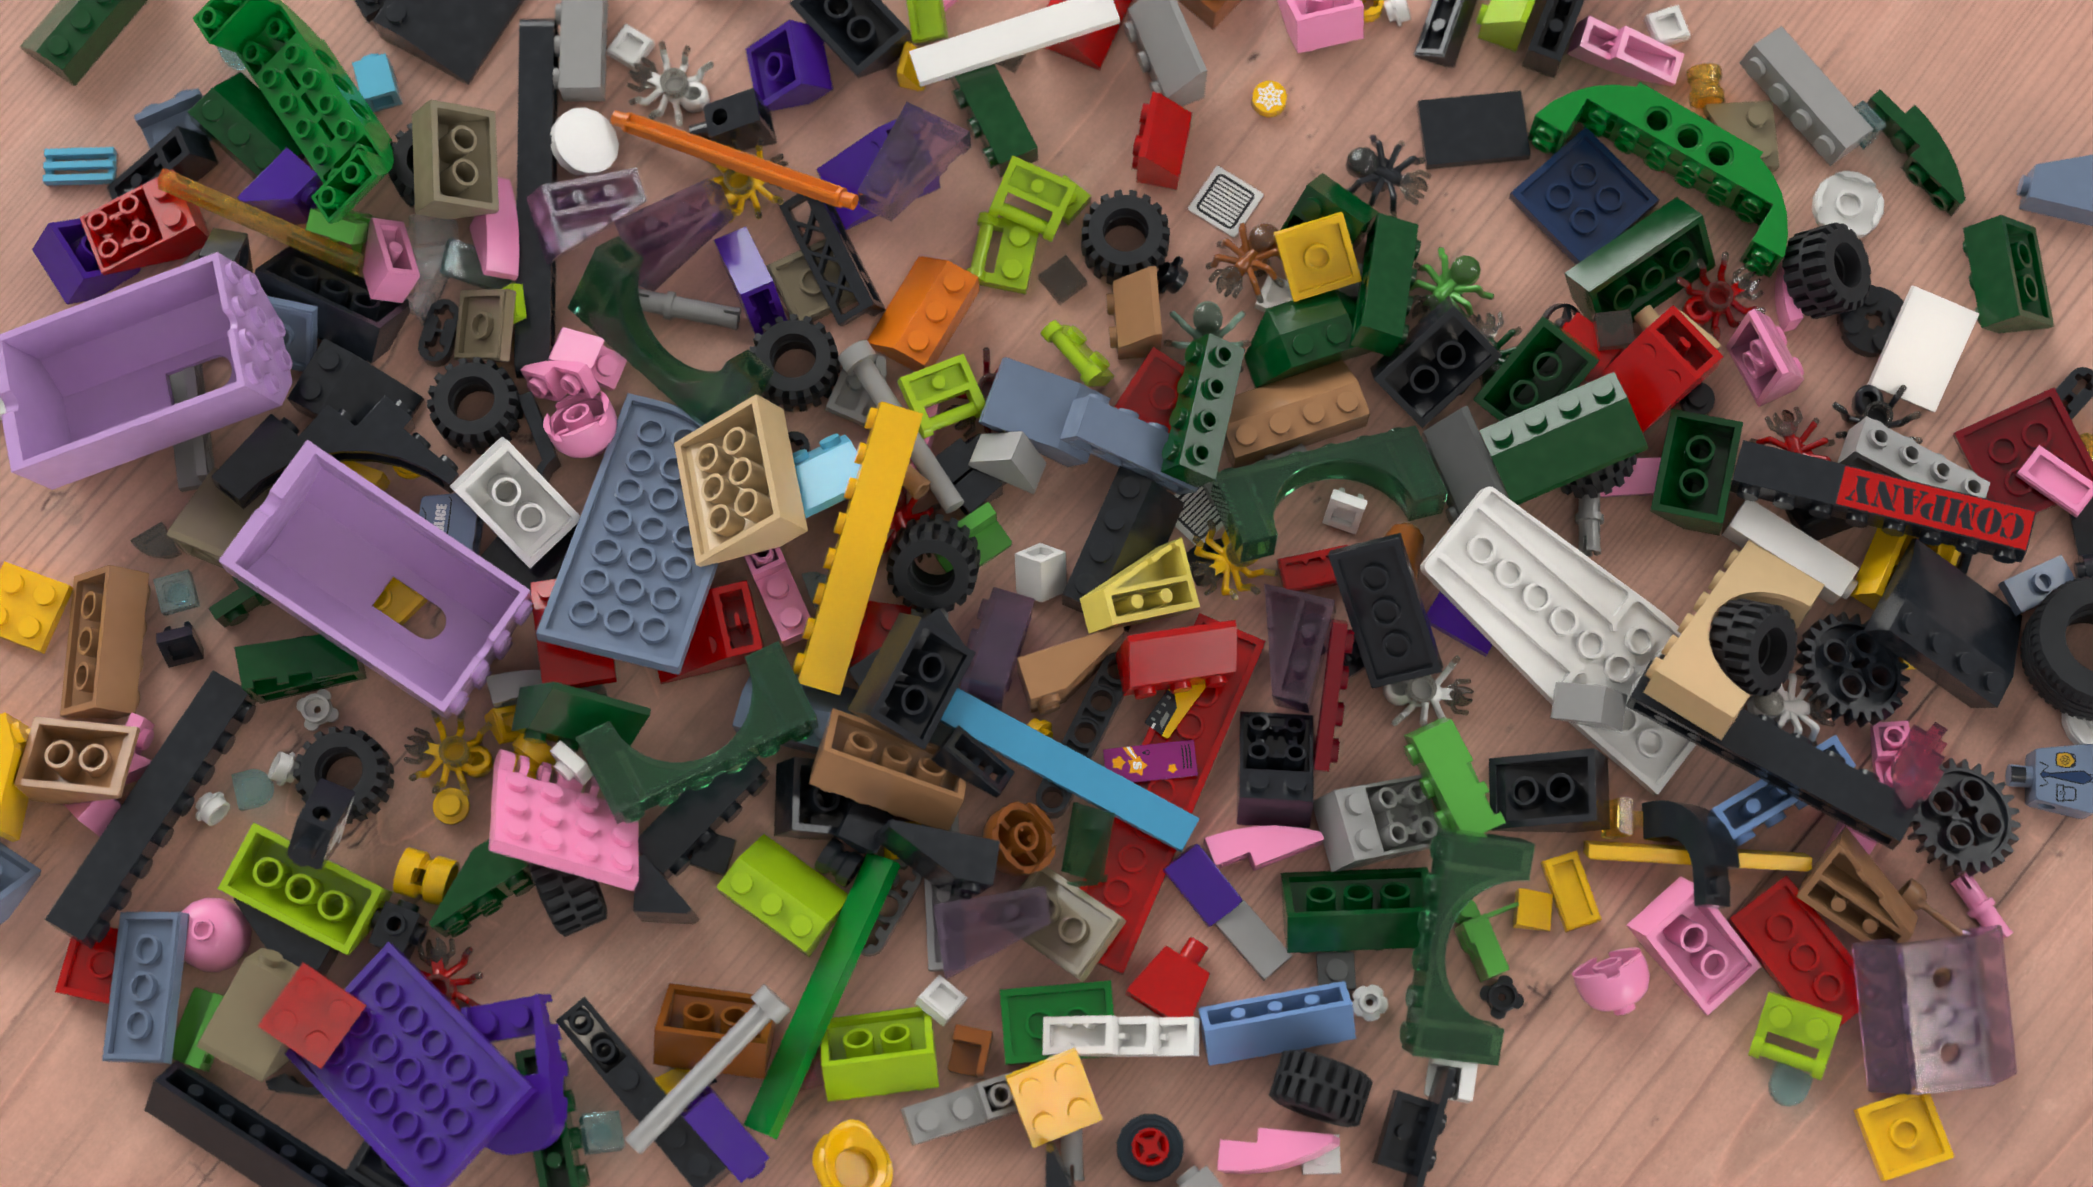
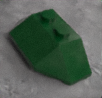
(1302, 337)

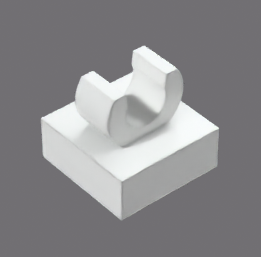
(1345, 511)

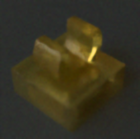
(1622, 819)

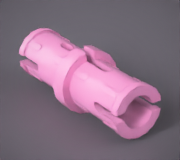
(1978, 903)

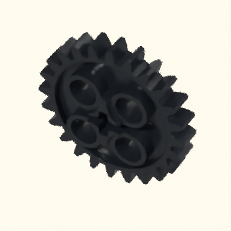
(1850, 671)
(1963, 821)

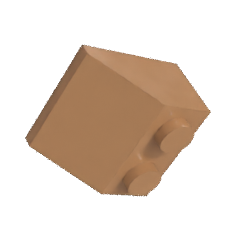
(1135, 313)

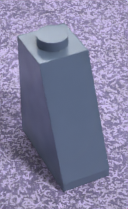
(2060, 189)

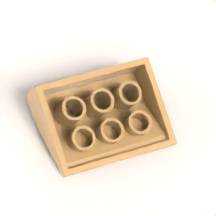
(740, 483)

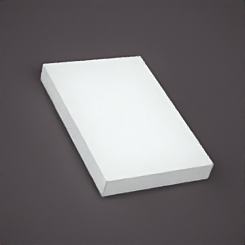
(1923, 348)

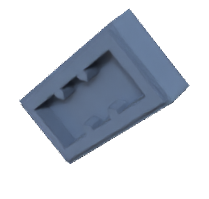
(2033, 585)

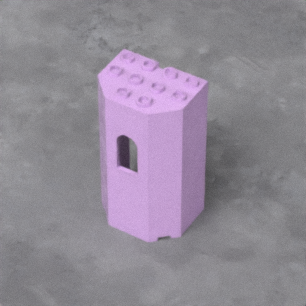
(96, 382)
(330, 549)

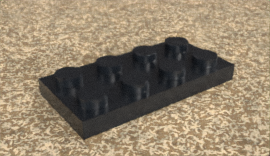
(1386, 610)

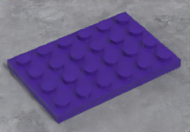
(417, 1075)

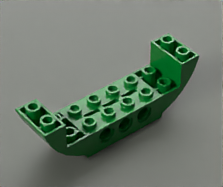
(308, 95)
(1683, 146)

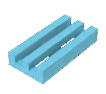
(51, 166)

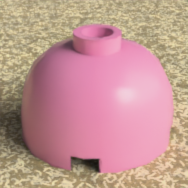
(582, 425)
(215, 934)
(1613, 982)

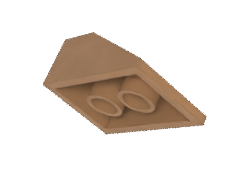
(1059, 671)
(75, 761)

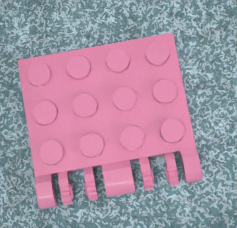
(560, 824)

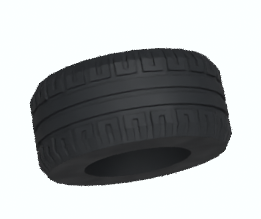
(2046, 653)

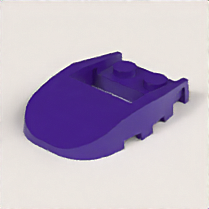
(545, 1113)

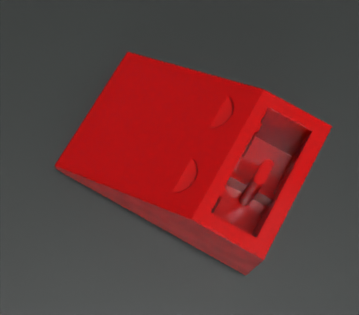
(143, 229)
(1663, 366)
(723, 634)

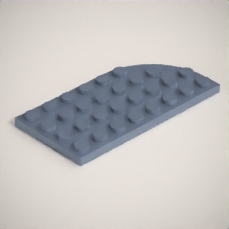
(631, 564)

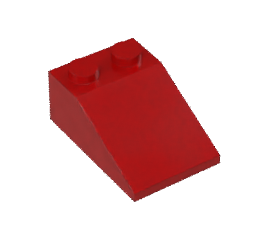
(563, 663)

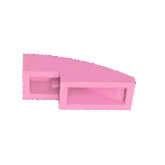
(1625, 52)
(498, 236)
(1260, 845)
(1273, 1151)

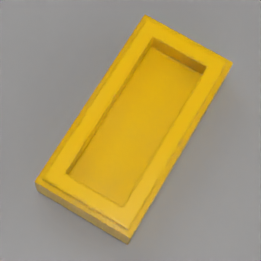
(1571, 891)

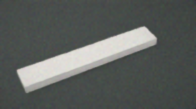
(1011, 38)

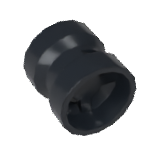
(841, 863)

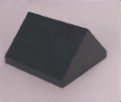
(657, 900)

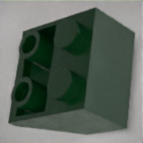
(1327, 197)

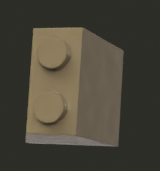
(211, 522)
(234, 1029)

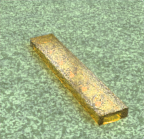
(260, 221)

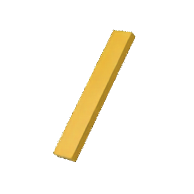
(1679, 855)

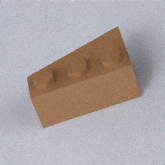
(1856, 893)

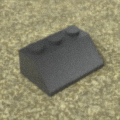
(1461, 460)

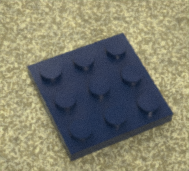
(1583, 197)

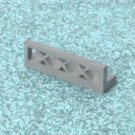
(195, 456)

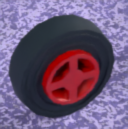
(1146, 1131)

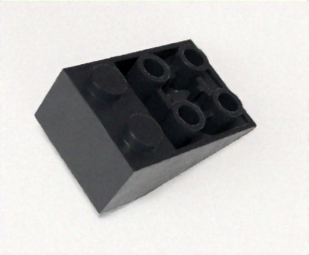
(1275, 770)

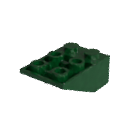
(480, 889)

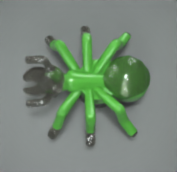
(1452, 283)

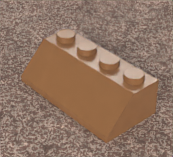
(1294, 412)
(105, 643)
(885, 772)

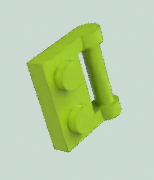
(1038, 188)
(1014, 255)
(1072, 345)
(940, 384)
(1799, 1023)

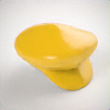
(852, 1158)

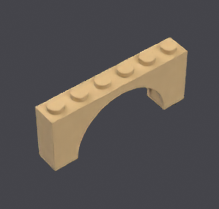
(1688, 675)

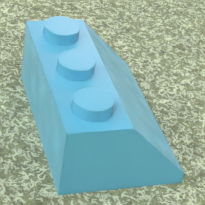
(825, 472)

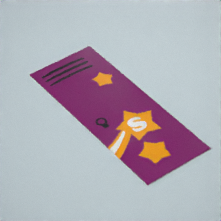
(1153, 761)

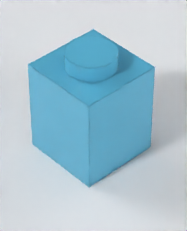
(377, 82)

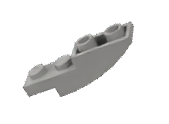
(959, 1110)

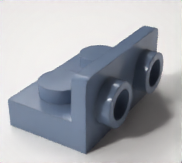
(162, 118)

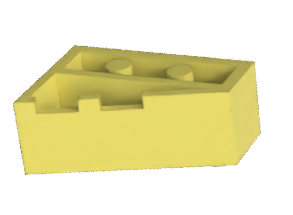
(1143, 592)

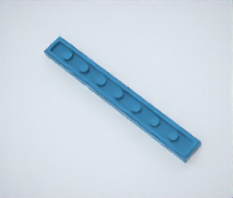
(1070, 770)

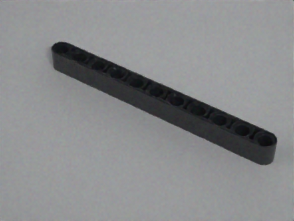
(534, 168)

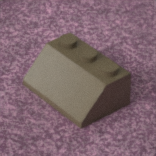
(454, 161)

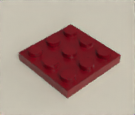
(2006, 440)

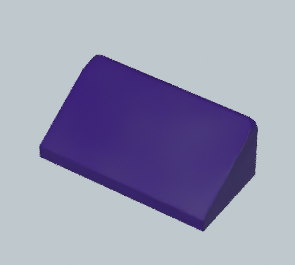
(1202, 884)

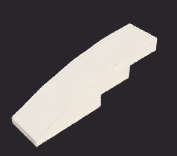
(1122, 1036)

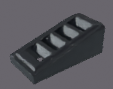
(955, 757)

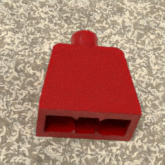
(1172, 981)

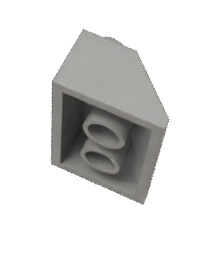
(1167, 50)

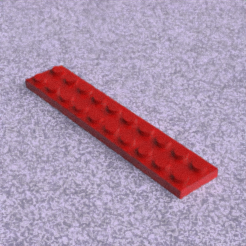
(1137, 859)

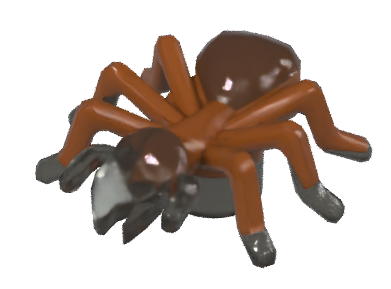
(1252, 260)

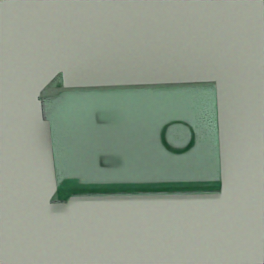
(1087, 844)

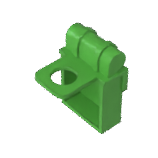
(351, 229)
(1480, 941)

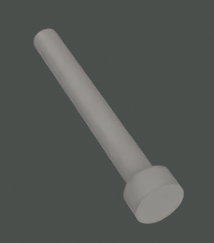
(860, 360)
(767, 1008)

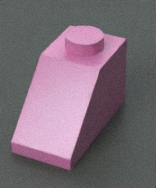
(389, 261)

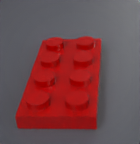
(1798, 949)

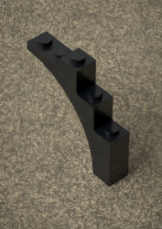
(378, 438)

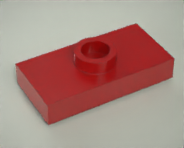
(1307, 571)

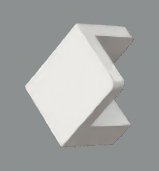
(1040, 572)
(1465, 1076)

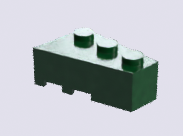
(294, 667)

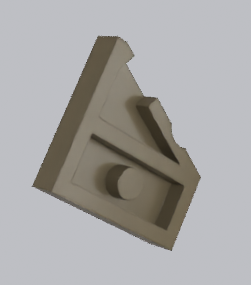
(1751, 123)

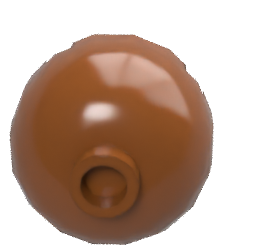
(1023, 838)

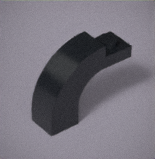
(1705, 839)

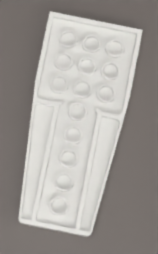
(1558, 621)

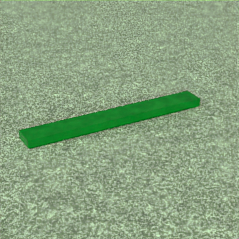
(822, 995)

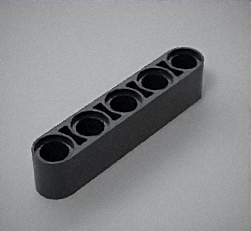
(1086, 718)

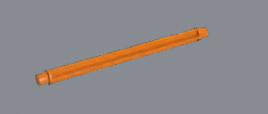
(735, 160)

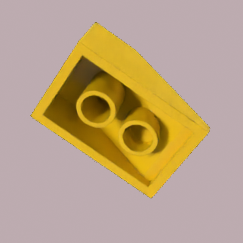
(12, 801)

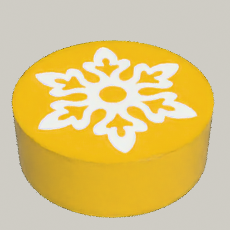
(1269, 98)

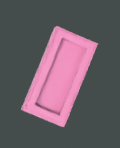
(2057, 481)

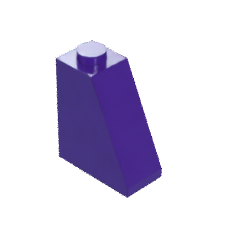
(750, 279)
(725, 1135)

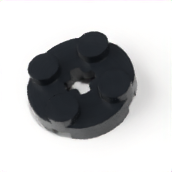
(1855, 328)

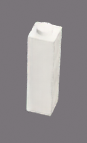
(1795, 547)

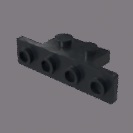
(1413, 1128)

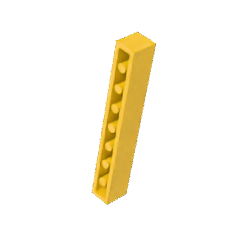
(858, 547)

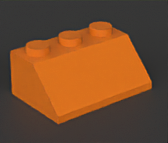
(924, 313)

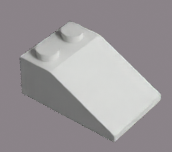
(515, 502)

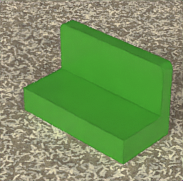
(988, 532)
(191, 1028)

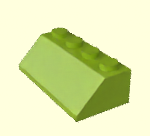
(322, 902)

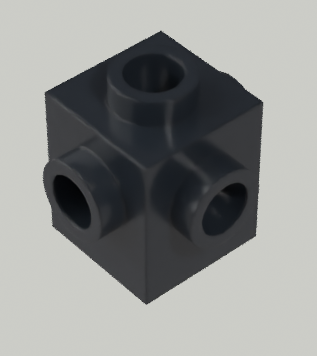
(386, 924)

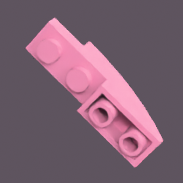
(779, 593)

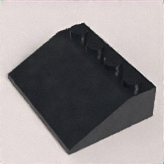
(446, 32)
(1948, 627)

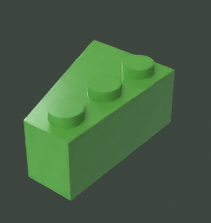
(1450, 778)

